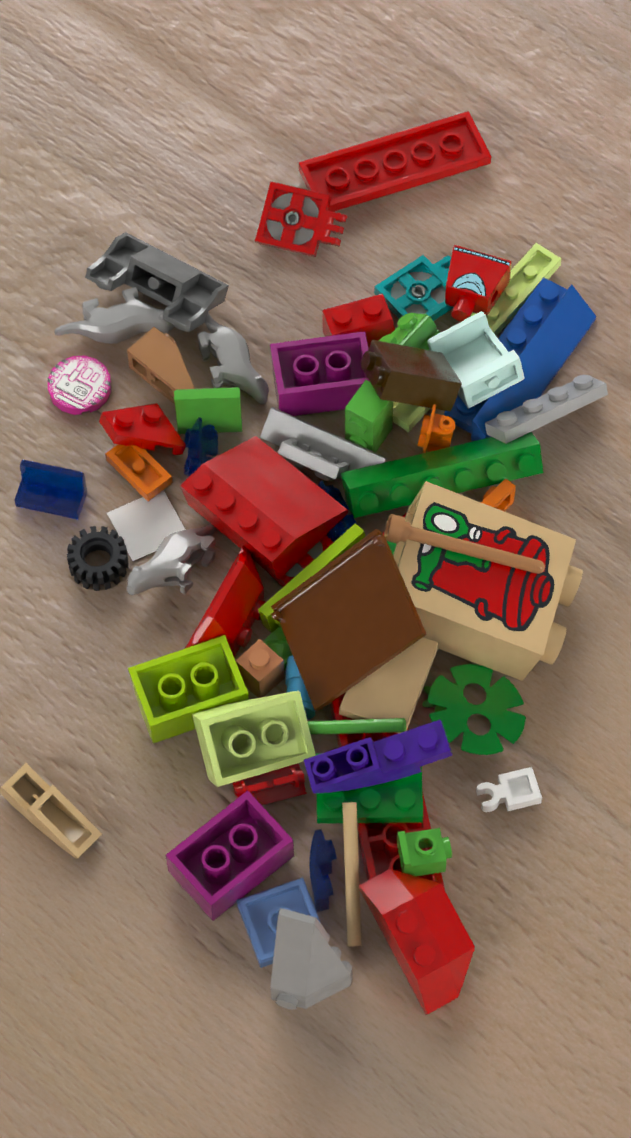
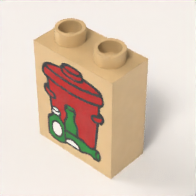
(480, 606)

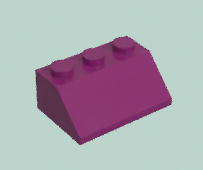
(318, 372)

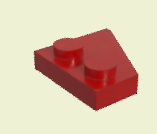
(142, 427)

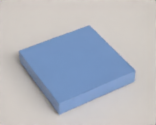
(262, 910)

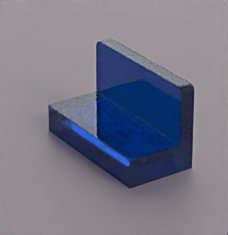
(51, 489)

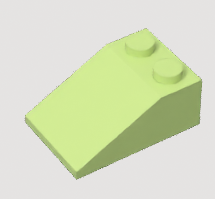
(253, 737)

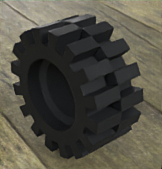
(101, 574)

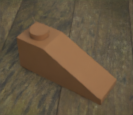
(159, 363)

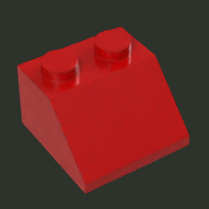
(364, 315)

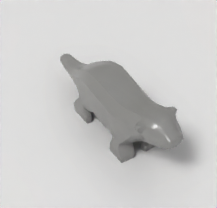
(118, 321)
(233, 360)
(174, 560)

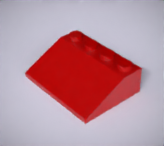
(262, 504)

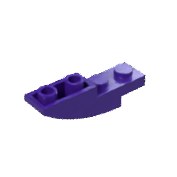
(378, 762)

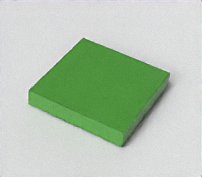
(214, 405)

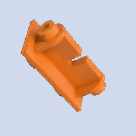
(436, 431)

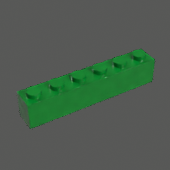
(452, 468)

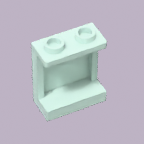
(477, 359)

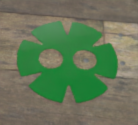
(498, 699)

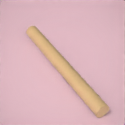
(351, 861)

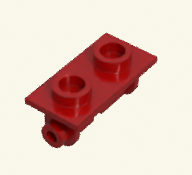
(273, 785)

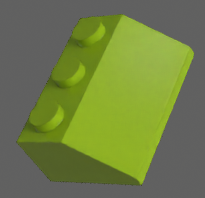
(184, 684)

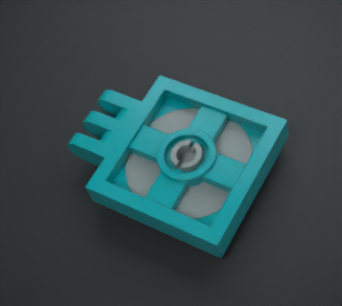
(417, 288)

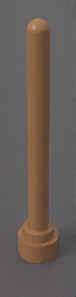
(400, 530)

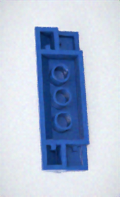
(543, 338)

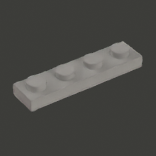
(546, 408)

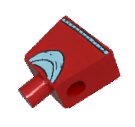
(475, 282)

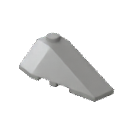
(304, 963)

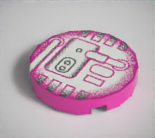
(79, 385)

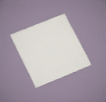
(145, 524)

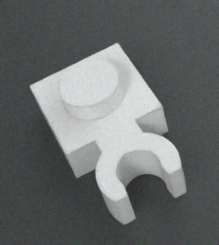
(515, 789)

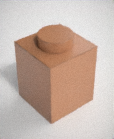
(260, 668)

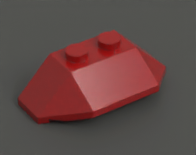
(233, 606)
(421, 934)

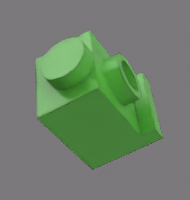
(420, 862)

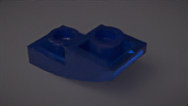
(320, 864)

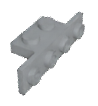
(314, 447)

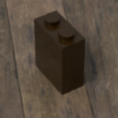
(411, 375)

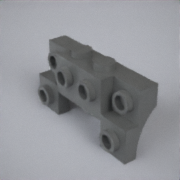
(160, 276)

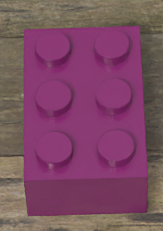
(230, 855)

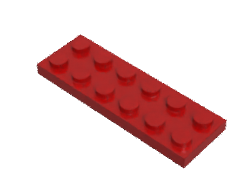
(397, 161)

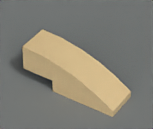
(50, 811)

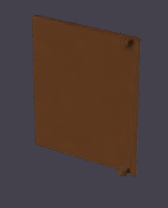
(348, 619)

